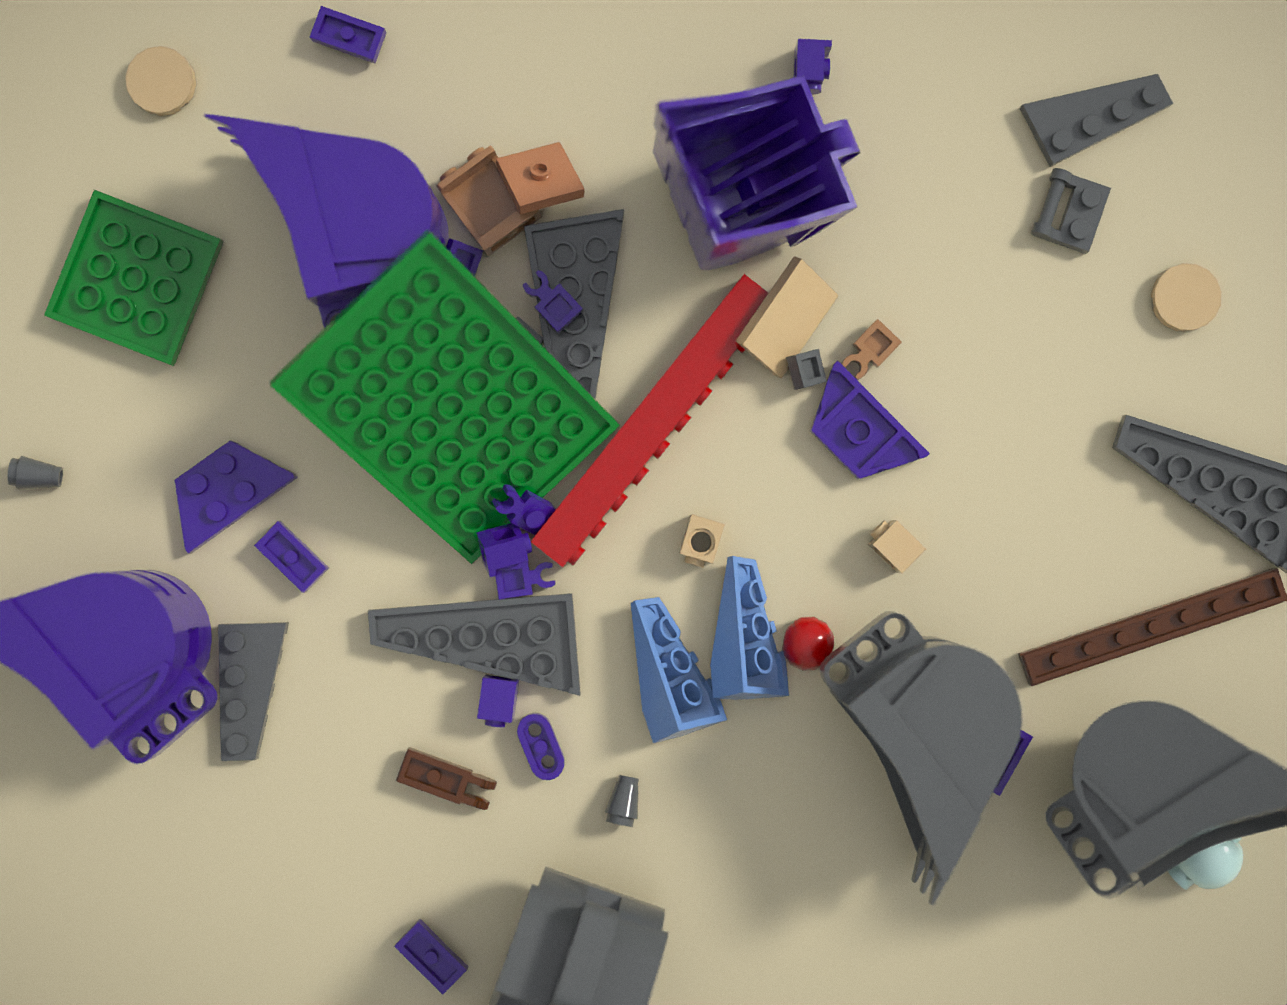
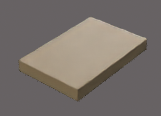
(787, 317)

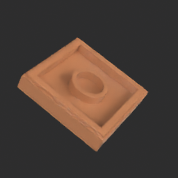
(540, 177)

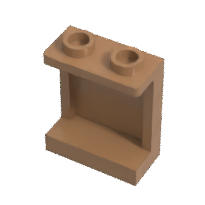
(483, 201)

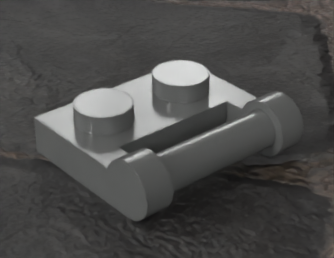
(1081, 213)

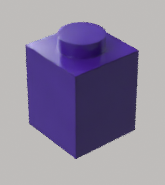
(497, 700)

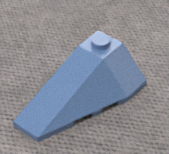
(744, 649)
(671, 685)

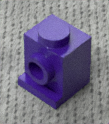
(811, 62)
(503, 547)

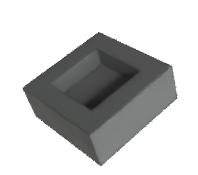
(806, 369)

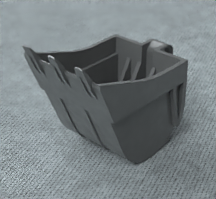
(939, 726)
(1160, 790)
(581, 947)

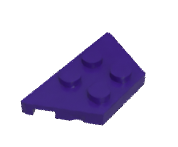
(860, 428)
(224, 490)

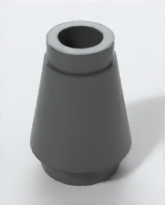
(31, 473)
(623, 802)

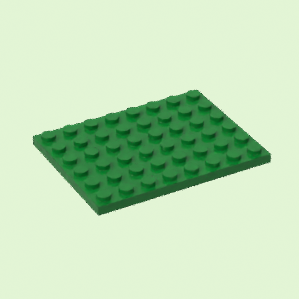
(443, 395)

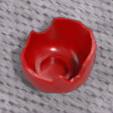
(807, 643)

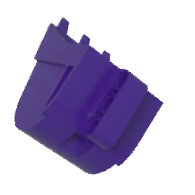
(753, 169)
(344, 202)
(114, 655)

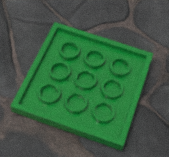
(134, 277)

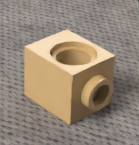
(712, 529)
(895, 545)

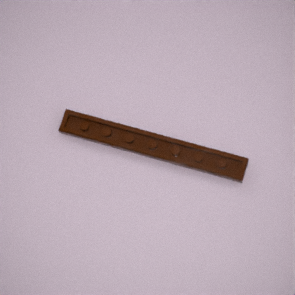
(1153, 626)

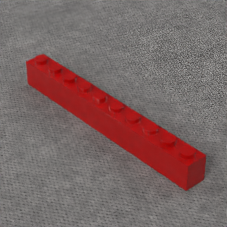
(649, 426)

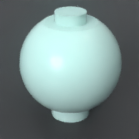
(1210, 867)

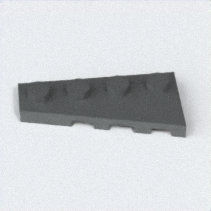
(1086, 117)
(246, 683)

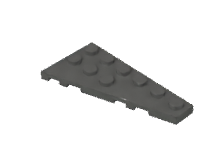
(583, 260)
(1223, 483)
(507, 637)

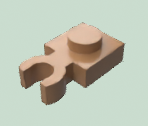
(873, 347)

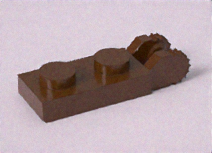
(442, 778)

